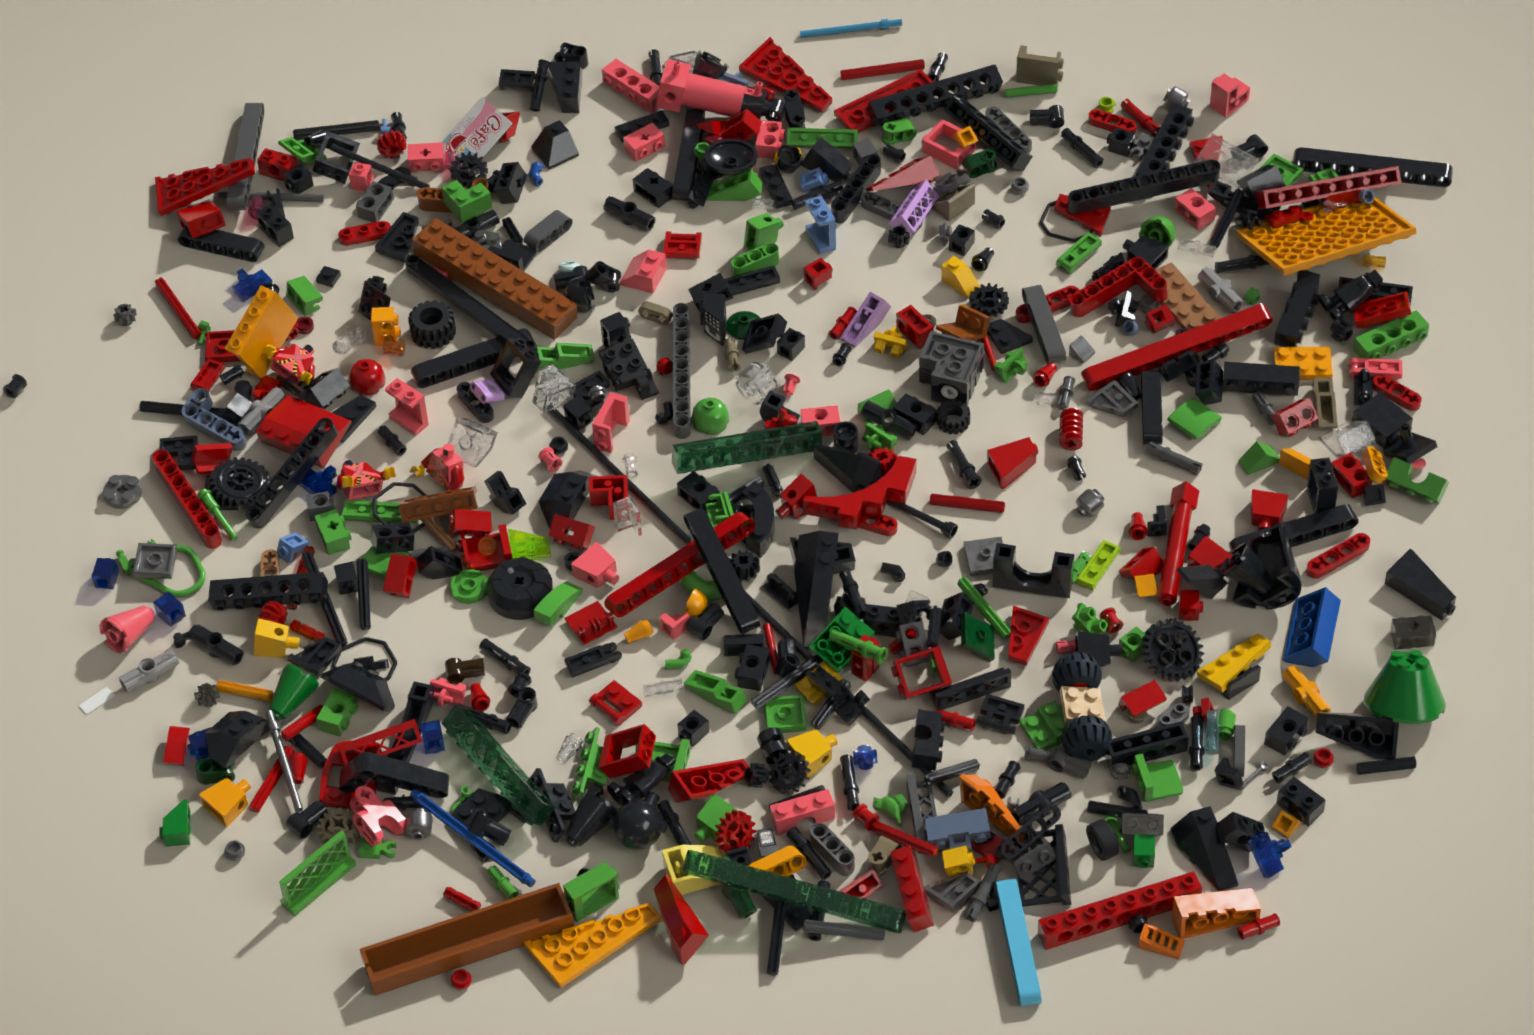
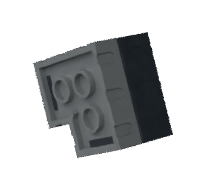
(951, 367)

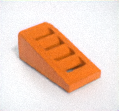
(1156, 933)

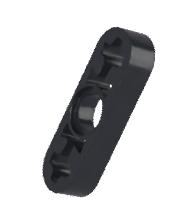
(475, 409)

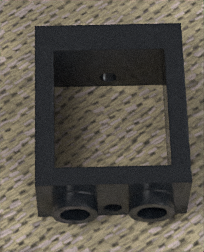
(324, 167)
(515, 386)
(1321, 486)

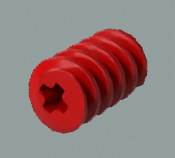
(1071, 429)

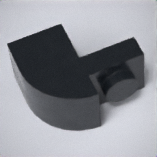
(771, 406)
(502, 495)

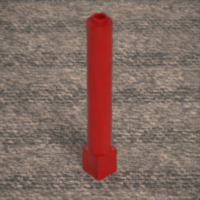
(1183, 501)

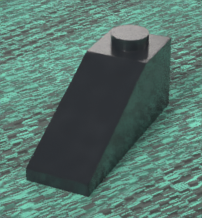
(1204, 578)

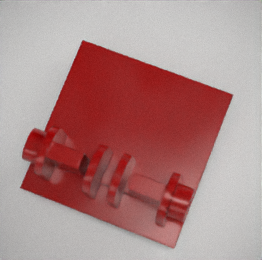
(591, 622)

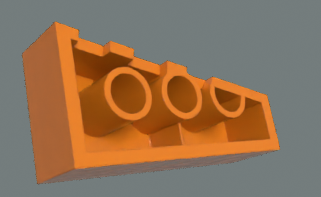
(1213, 911)

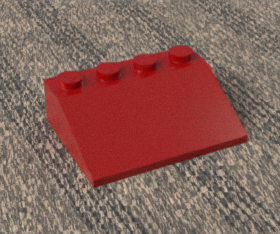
(292, 421)

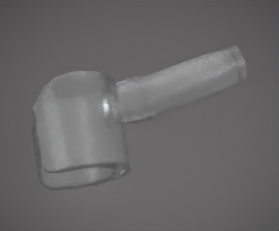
(1332, 205)

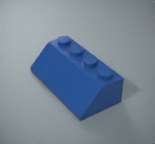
(1312, 628)

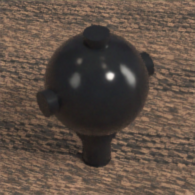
(638, 823)

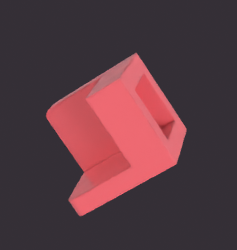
(674, 626)

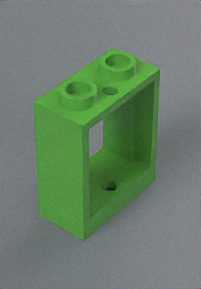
(592, 891)

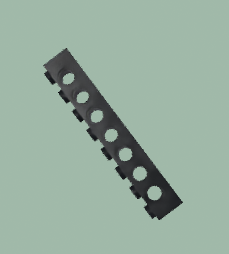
(941, 88)

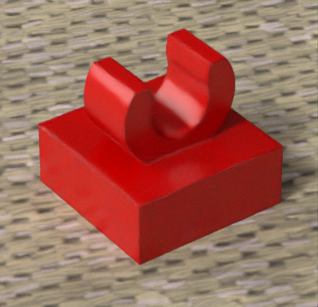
(1202, 710)

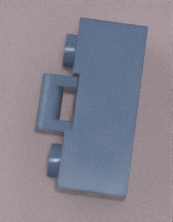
(958, 827)

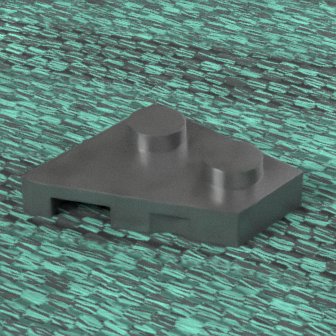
(954, 890)

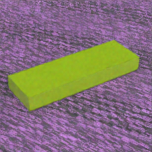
(1098, 565)

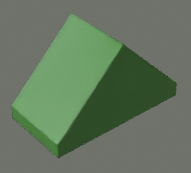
(1258, 457)

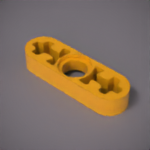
(1374, 464)

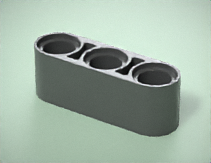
(548, 230)

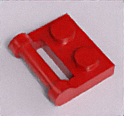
(682, 245)
(619, 698)

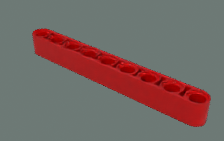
(674, 567)

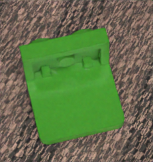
(1156, 779)

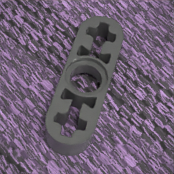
(1239, 749)

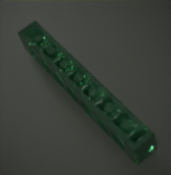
(746, 447)
(498, 766)

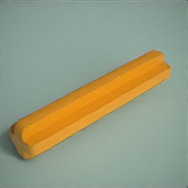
(244, 690)

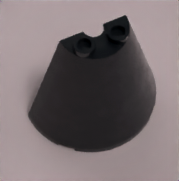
(1278, 559)

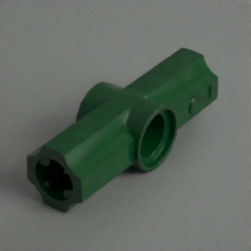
(739, 899)

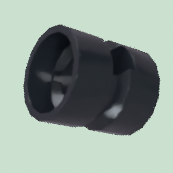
(846, 437)
(771, 743)

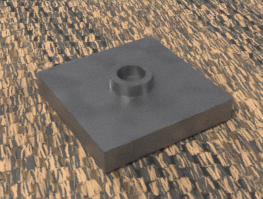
(980, 554)
(155, 561)

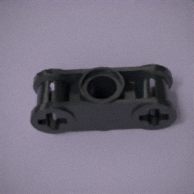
(794, 109)

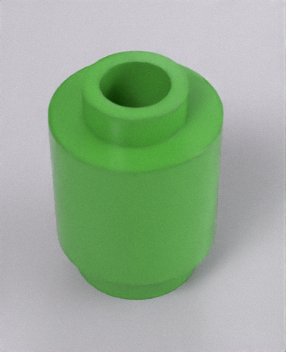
(1226, 724)

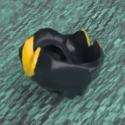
(788, 158)

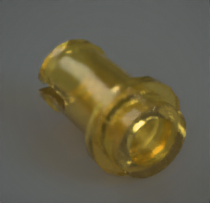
(1376, 261)

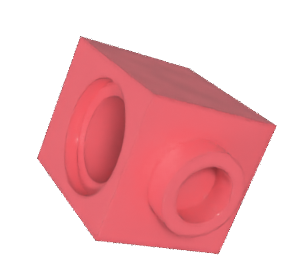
(360, 176)

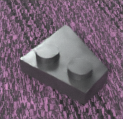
(1113, 400)

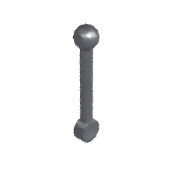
(1263, 766)

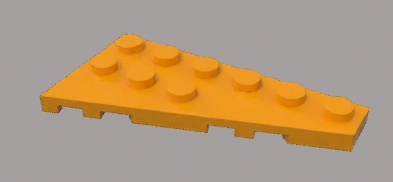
(589, 943)

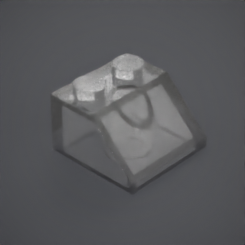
(1348, 438)
(471, 440)

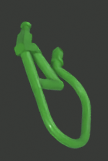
(128, 566)

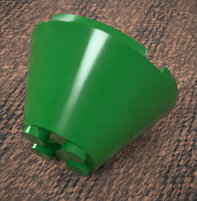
(1406, 690)

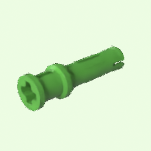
(866, 649)

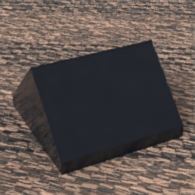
(1261, 179)

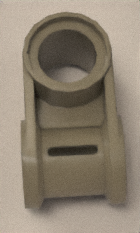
(880, 855)

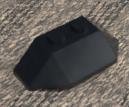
(564, 495)
(362, 683)
(233, 736)

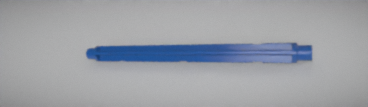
(475, 840)

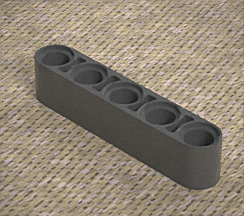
(1043, 324)

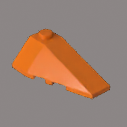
(980, 794)

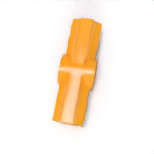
(1305, 691)

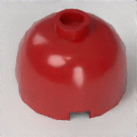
(366, 377)

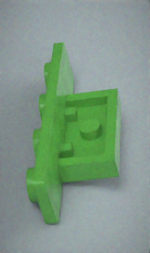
(589, 766)

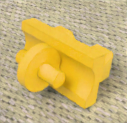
(890, 339)

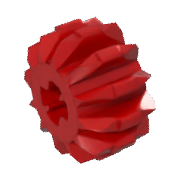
(391, 144)
(886, 457)
(274, 612)

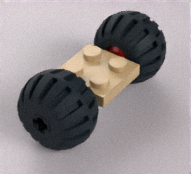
(1077, 681)

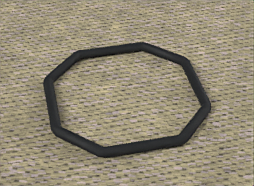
(1055, 235)
(388, 488)
(370, 640)

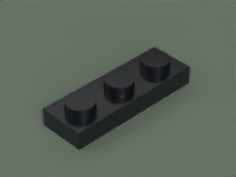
(658, 119)
(775, 185)
(753, 280)

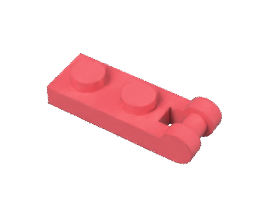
(1386, 367)

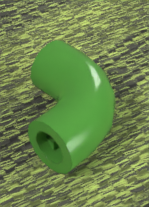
(709, 588)

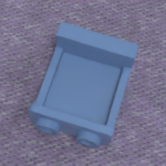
(824, 229)

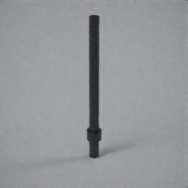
(410, 180)

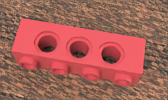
(631, 84)

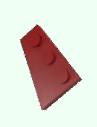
(1092, 219)
(1025, 634)

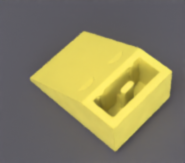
(673, 862)

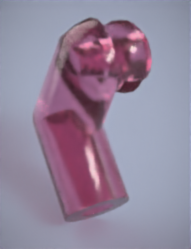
(448, 158)

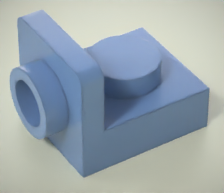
(813, 179)
(289, 545)

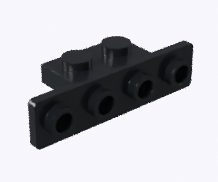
(560, 799)

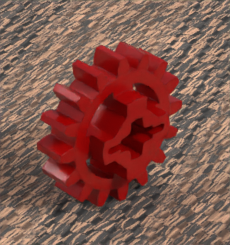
(735, 830)

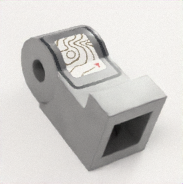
(766, 842)

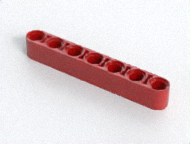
(187, 499)

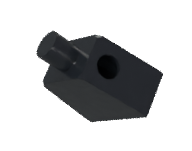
(1150, 250)
(1097, 646)

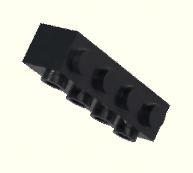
(1261, 377)

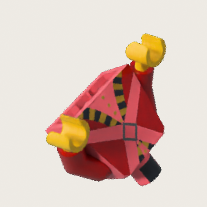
(292, 362)
(443, 466)
(361, 479)

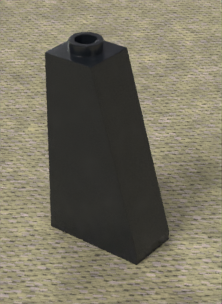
(1420, 585)

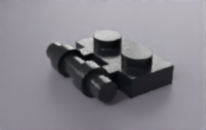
(1001, 709)

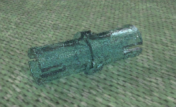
(1212, 731)

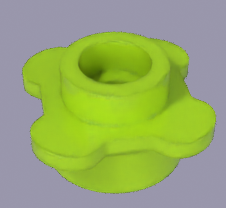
(1106, 104)

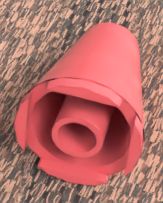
(126, 627)

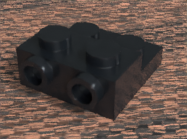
(763, 333)

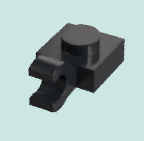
(277, 201)
(370, 664)
(850, 710)

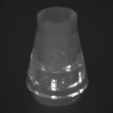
(569, 747)

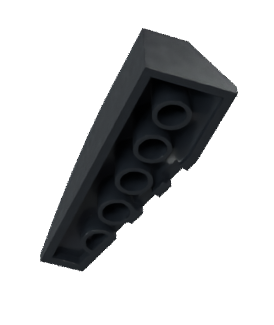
(814, 581)

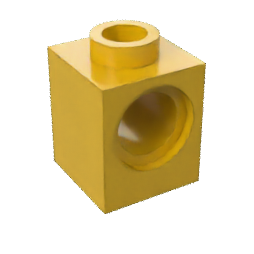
(958, 861)

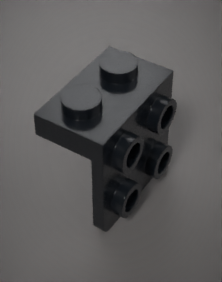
(515, 253)

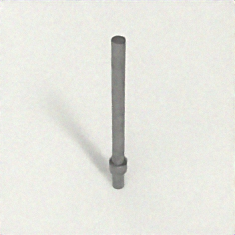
(274, 730)

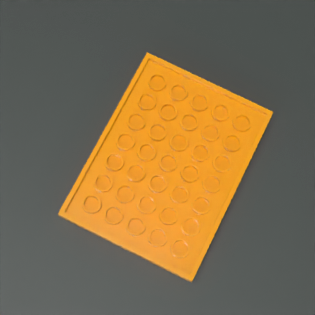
(1326, 236)

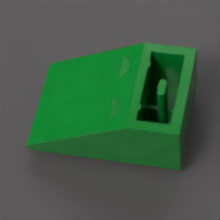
(832, 653)

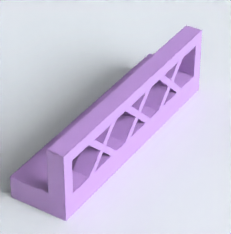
(912, 203)

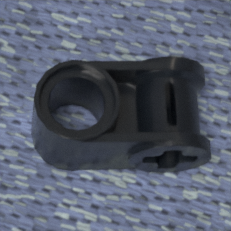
(572, 53)
(603, 276)

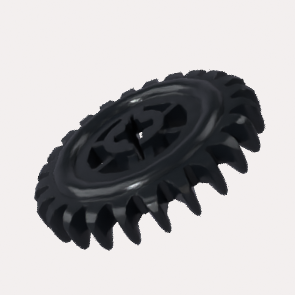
(240, 481)

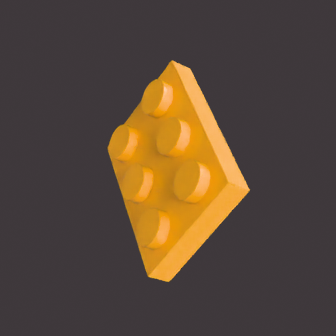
(1313, 361)

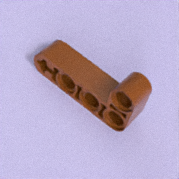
(432, 199)

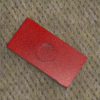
(208, 375)

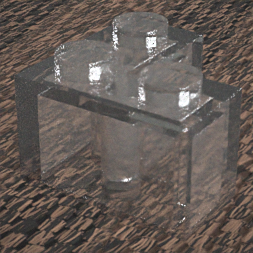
(552, 389)

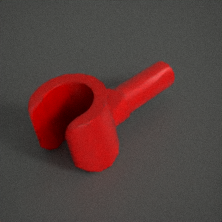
(988, 858)

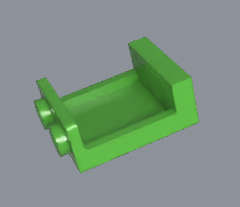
(678, 752)

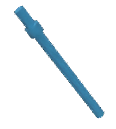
(884, 24)

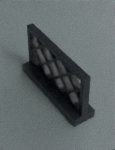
(1061, 873)

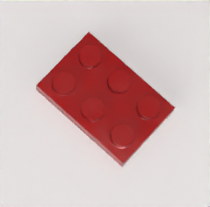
(1382, 310)

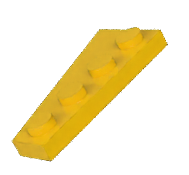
(1230, 664)

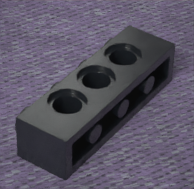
(1151, 743)

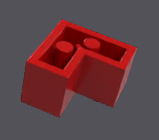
(608, 489)

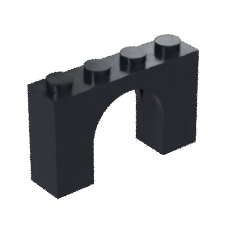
(1011, 576)

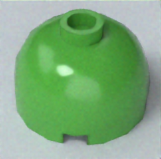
(1159, 229)
(710, 416)

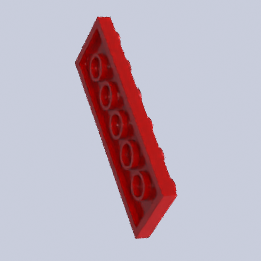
(855, 114)

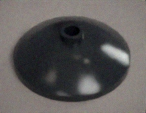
(730, 156)

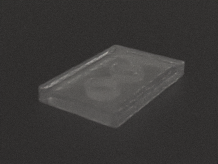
(1233, 161)

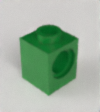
(1143, 850)

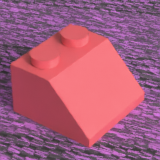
(645, 271)

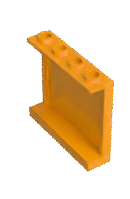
(263, 324)

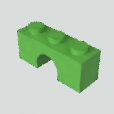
(1400, 476)

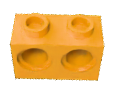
(384, 325)

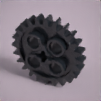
(1172, 649)

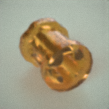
(387, 347)

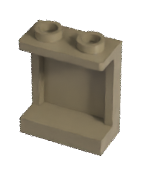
(1038, 69)

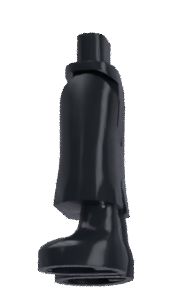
(1350, 294)
(641, 782)

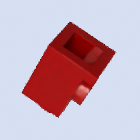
(817, 273)
(1162, 314)

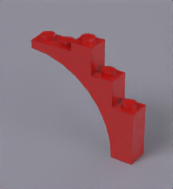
(871, 500)

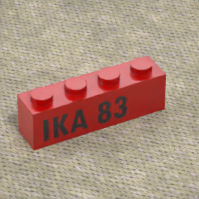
(912, 888)

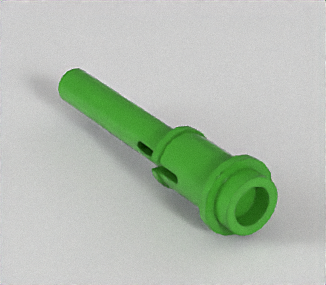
(212, 507)

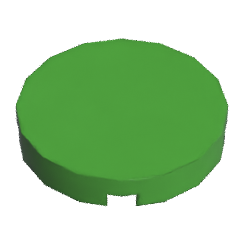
(469, 586)

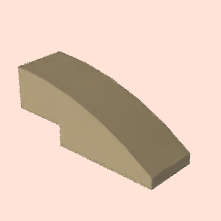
(1324, 402)

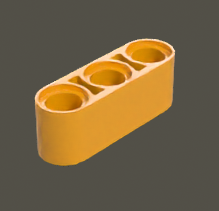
(782, 862)

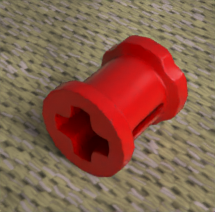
(1112, 620)
(865, 816)

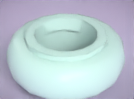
(567, 266)

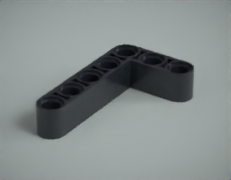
(392, 772)

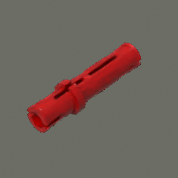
(1145, 121)

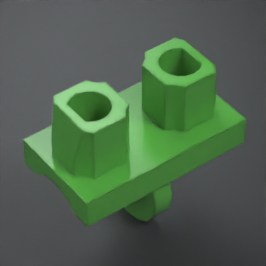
(1013, 365)
(877, 437)
(1086, 620)

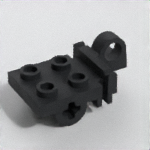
(627, 368)

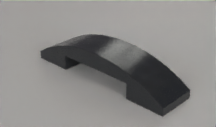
(1222, 193)

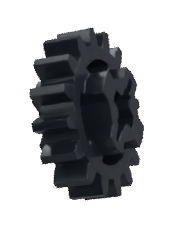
(470, 162)
(989, 300)
(792, 762)

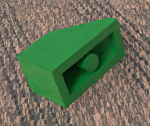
(177, 825)

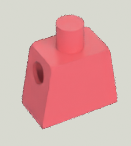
(595, 567)

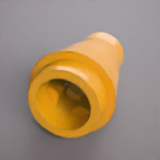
(639, 631)

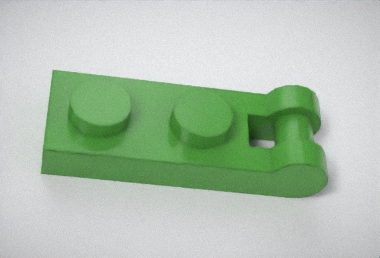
(1079, 252)

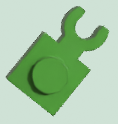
(375, 852)

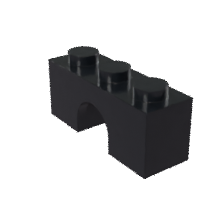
(926, 751)

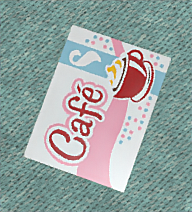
(477, 130)

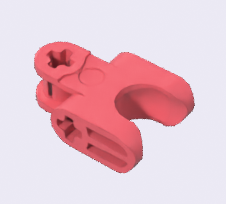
(372, 813)

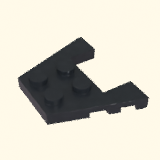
(489, 803)

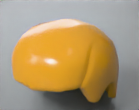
(696, 603)

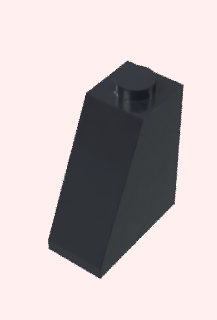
(828, 160)

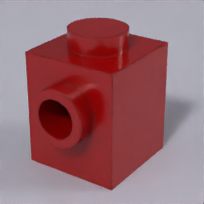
(1189, 605)

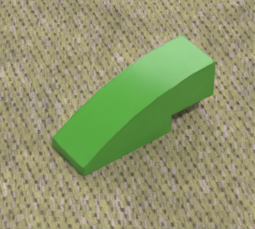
(565, 355)
(557, 603)
(716, 691)

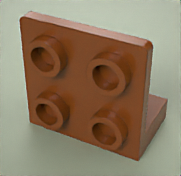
(968, 325)

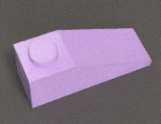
(866, 319)

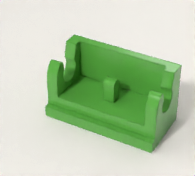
(303, 295)
(720, 510)

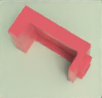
(410, 407)
(612, 412)

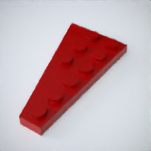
(782, 73)
(197, 183)

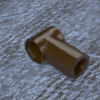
(458, 670)

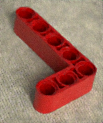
(1116, 282)

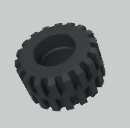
(421, 326)

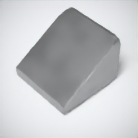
(1081, 349)

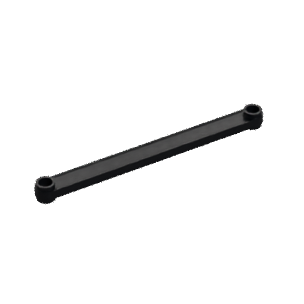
(464, 301)

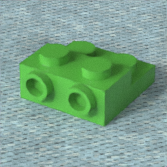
(1045, 726)

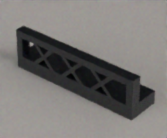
(971, 689)

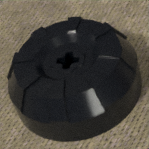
(518, 587)

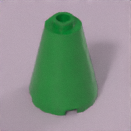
(291, 691)

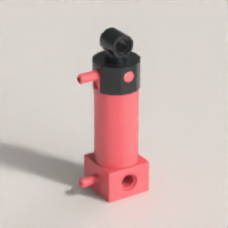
(712, 95)

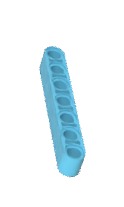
(1018, 942)

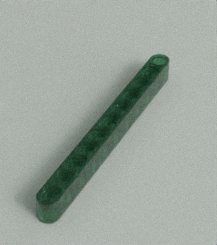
(794, 891)

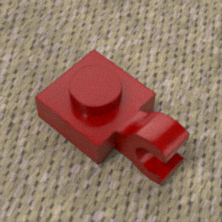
(264, 387)

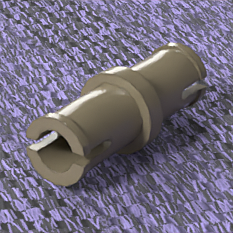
(731, 354)

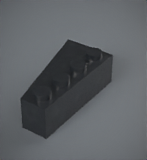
(1298, 310)

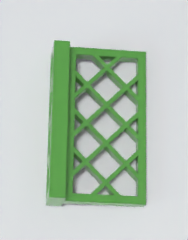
(325, 875)

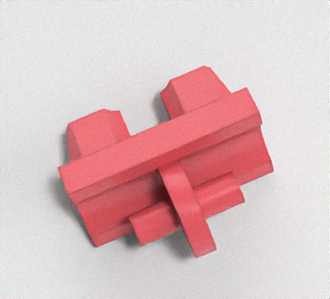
(447, 692)

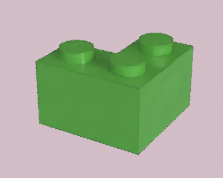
(466, 203)

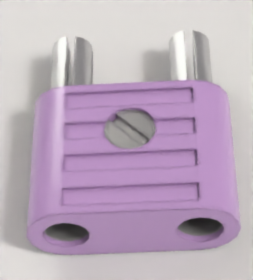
(487, 391)

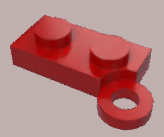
(1286, 216)

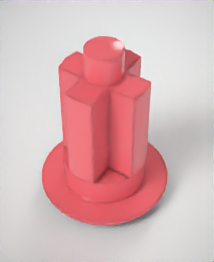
(790, 384)

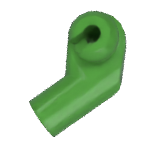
(680, 662)

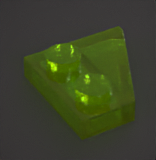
(528, 545)

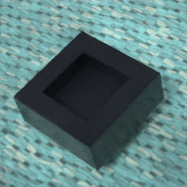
(328, 276)
(1374, 494)

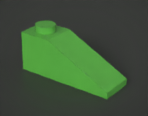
(736, 188)

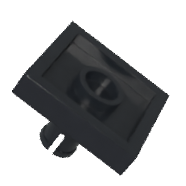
(1410, 446)

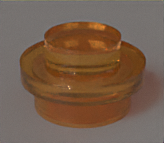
(487, 546)

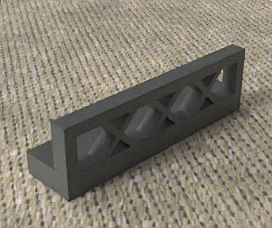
(919, 816)

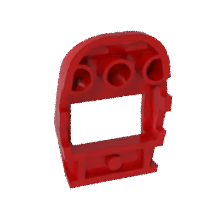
(331, 795)

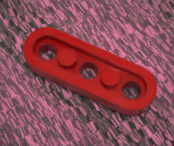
(363, 233)

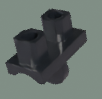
(1122, 307)

